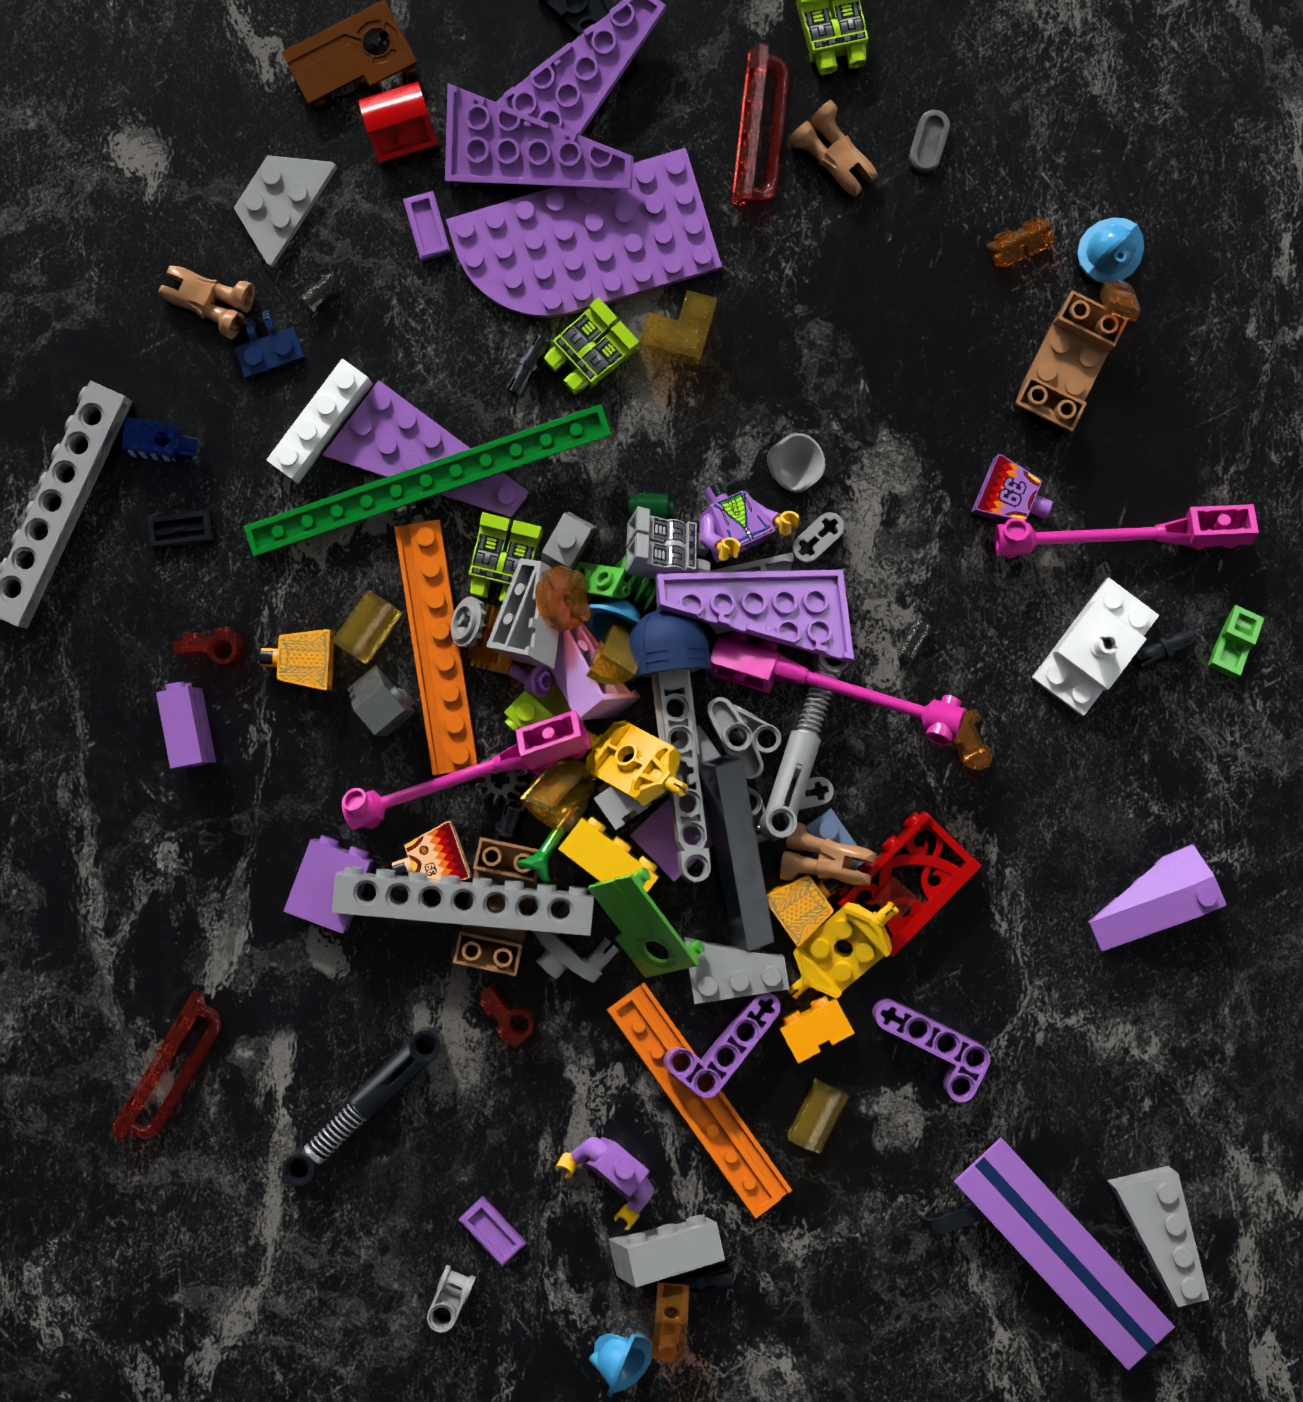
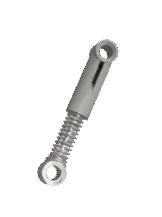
(799, 755)

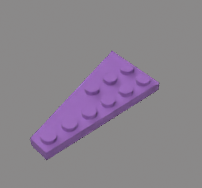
(582, 73)
(509, 147)
(394, 436)
(781, 606)

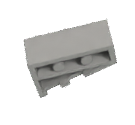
(519, 628)
(735, 973)
(666, 1250)

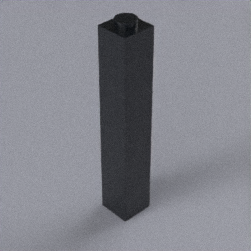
(736, 852)

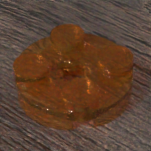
(573, 609)

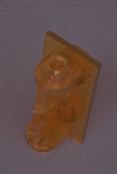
(1010, 244)

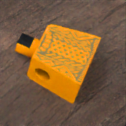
(303, 658)
(802, 905)

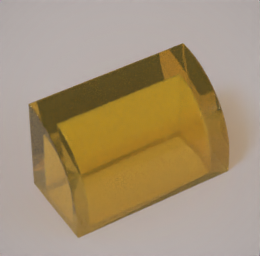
(367, 627)
(613, 657)
(559, 792)
(817, 1116)

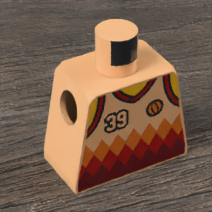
(435, 854)

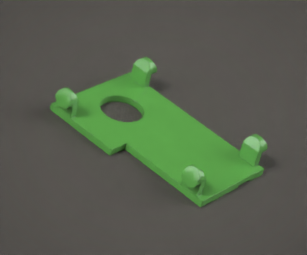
(643, 922)

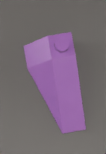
(1166, 895)

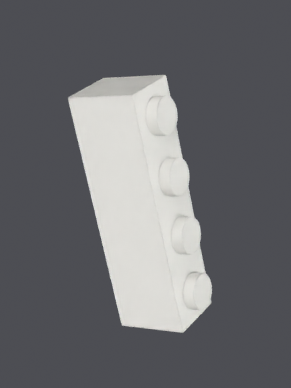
(320, 421)

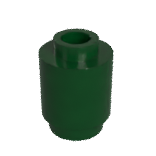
(657, 503)

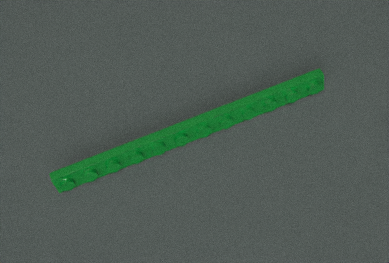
(428, 480)

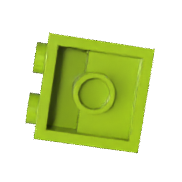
(533, 709)

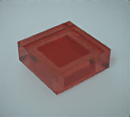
(896, 893)

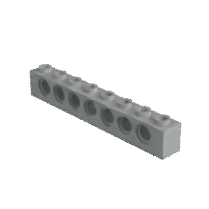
(73, 497)
(349, 900)

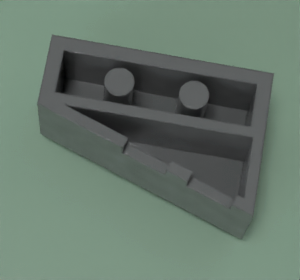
(380, 702)

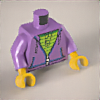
(739, 523)
(615, 1168)

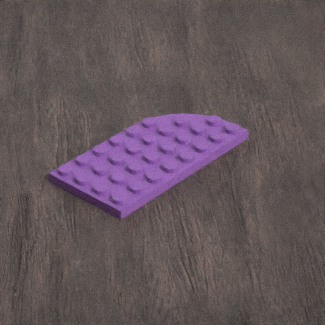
(575, 244)

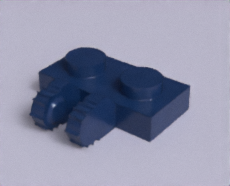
(270, 351)

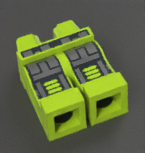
(833, 33)
(591, 347)
(490, 559)

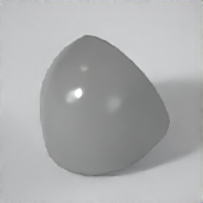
(796, 462)

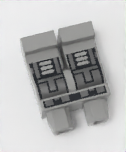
(663, 546)

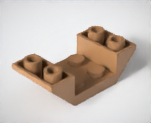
(1069, 361)
(495, 947)

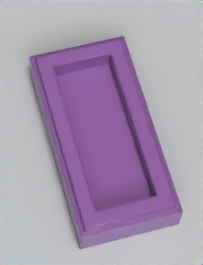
(427, 226)
(492, 1230)

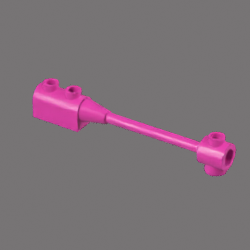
(1199, 529)
(762, 665)
(537, 747)

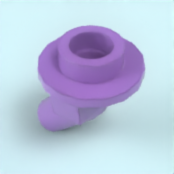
(536, 682)

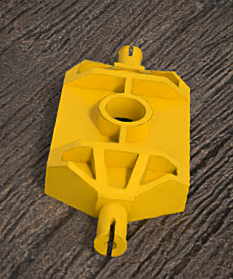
(646, 774)
(829, 969)

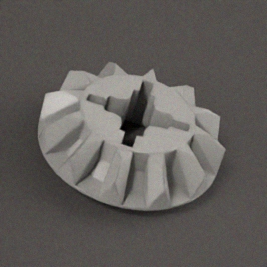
(468, 614)

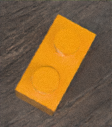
(815, 1026)

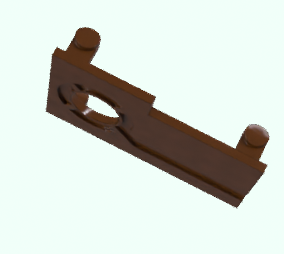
(339, 56)

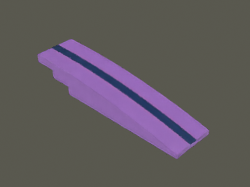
(1064, 1253)

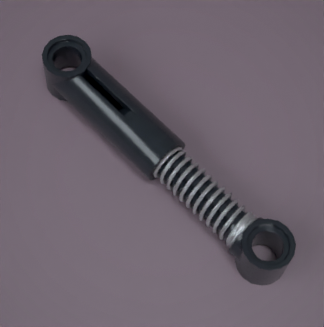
(365, 1103)

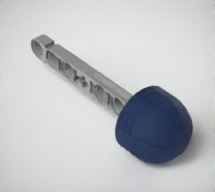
(668, 655)

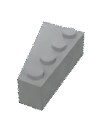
(621, 807)
(1163, 1227)

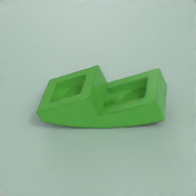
(1235, 641)

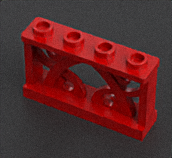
(951, 876)

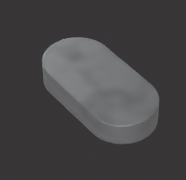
(929, 141)

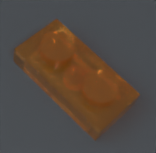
(1120, 300)

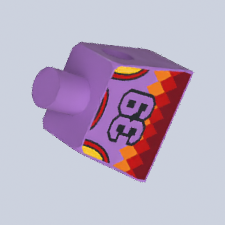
(1010, 493)

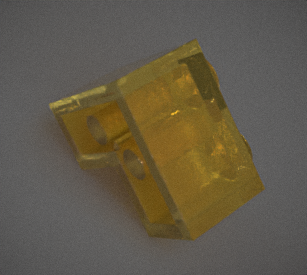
(681, 338)

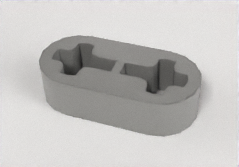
(812, 532)
(812, 801)

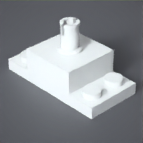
(1096, 647)

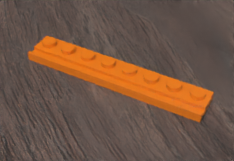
(435, 653)
(710, 1119)

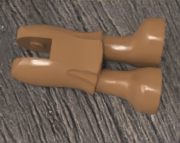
(840, 155)
(201, 294)
(833, 862)

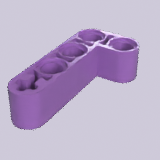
(727, 1039)
(928, 1041)

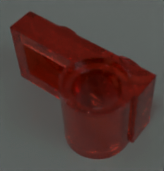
(194, 643)
(494, 1004)

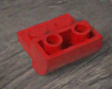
(398, 122)

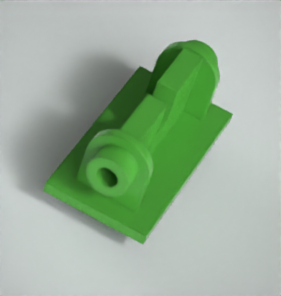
(604, 580)

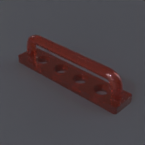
(757, 63)
(193, 1007)

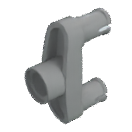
(724, 719)
(560, 956)

